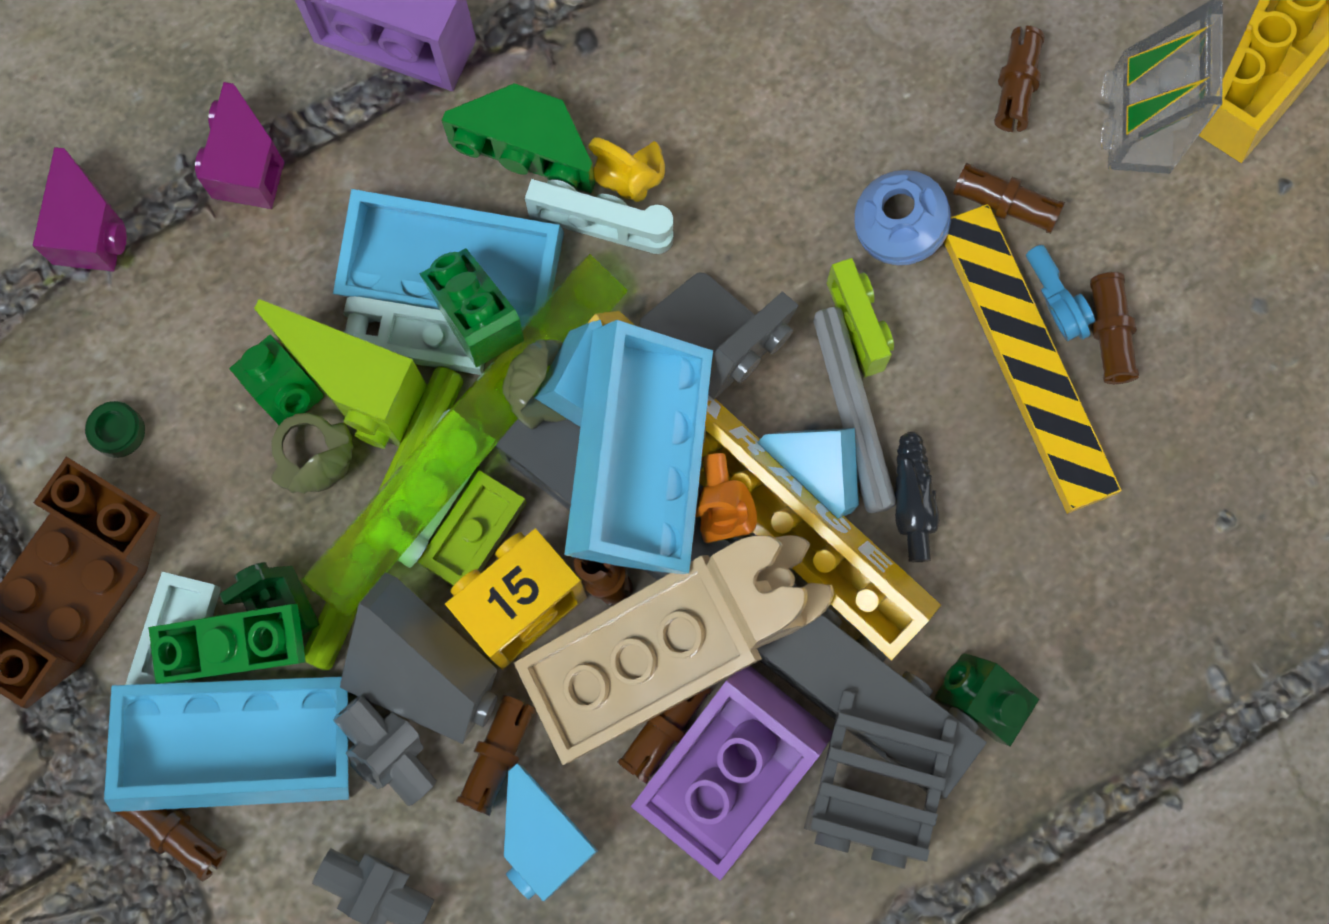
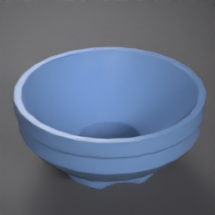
(908, 238)

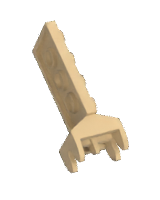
(669, 642)

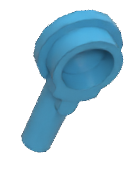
(1069, 313)

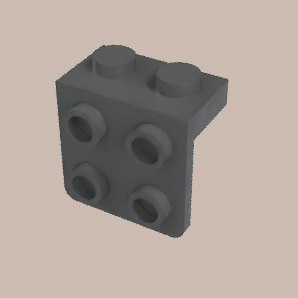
(715, 320)

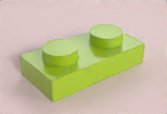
(854, 295)
(472, 529)

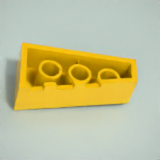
(1270, 69)

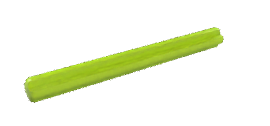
(437, 398)

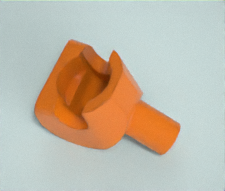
(723, 504)

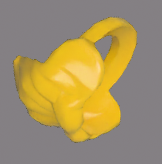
(625, 172)

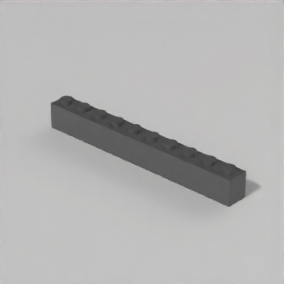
(814, 659)

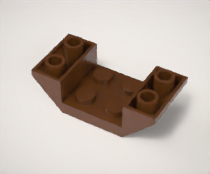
(70, 580)

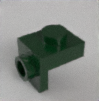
(270, 587)
(988, 697)

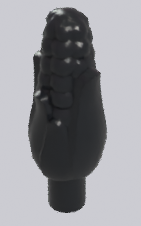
(915, 499)

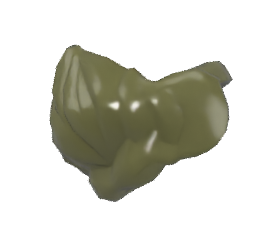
(524, 378)
(322, 468)

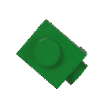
(275, 380)

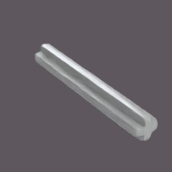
(854, 409)

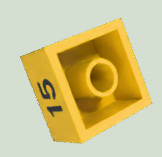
(516, 597)

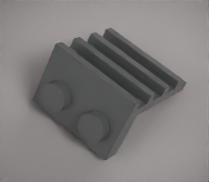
(870, 821)

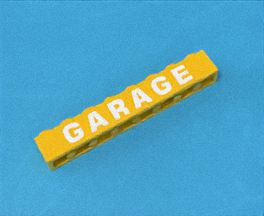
(865, 581)

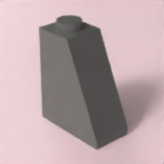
(417, 663)

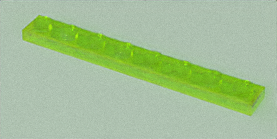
(450, 450)

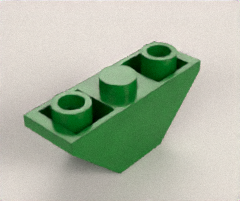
(523, 133)
(473, 306)
(227, 644)

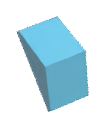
(567, 376)
(821, 463)

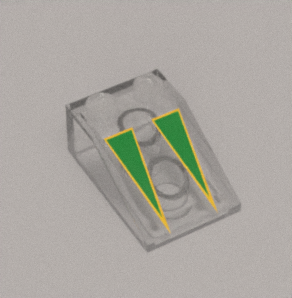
(1164, 92)

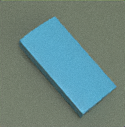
(397, 238)
(639, 450)
(226, 744)

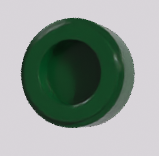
(115, 429)

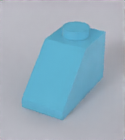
(540, 839)

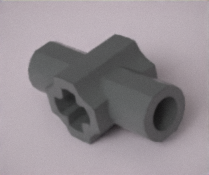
(385, 750)
(372, 890)

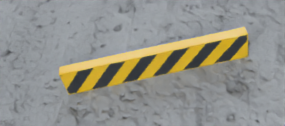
(1029, 361)

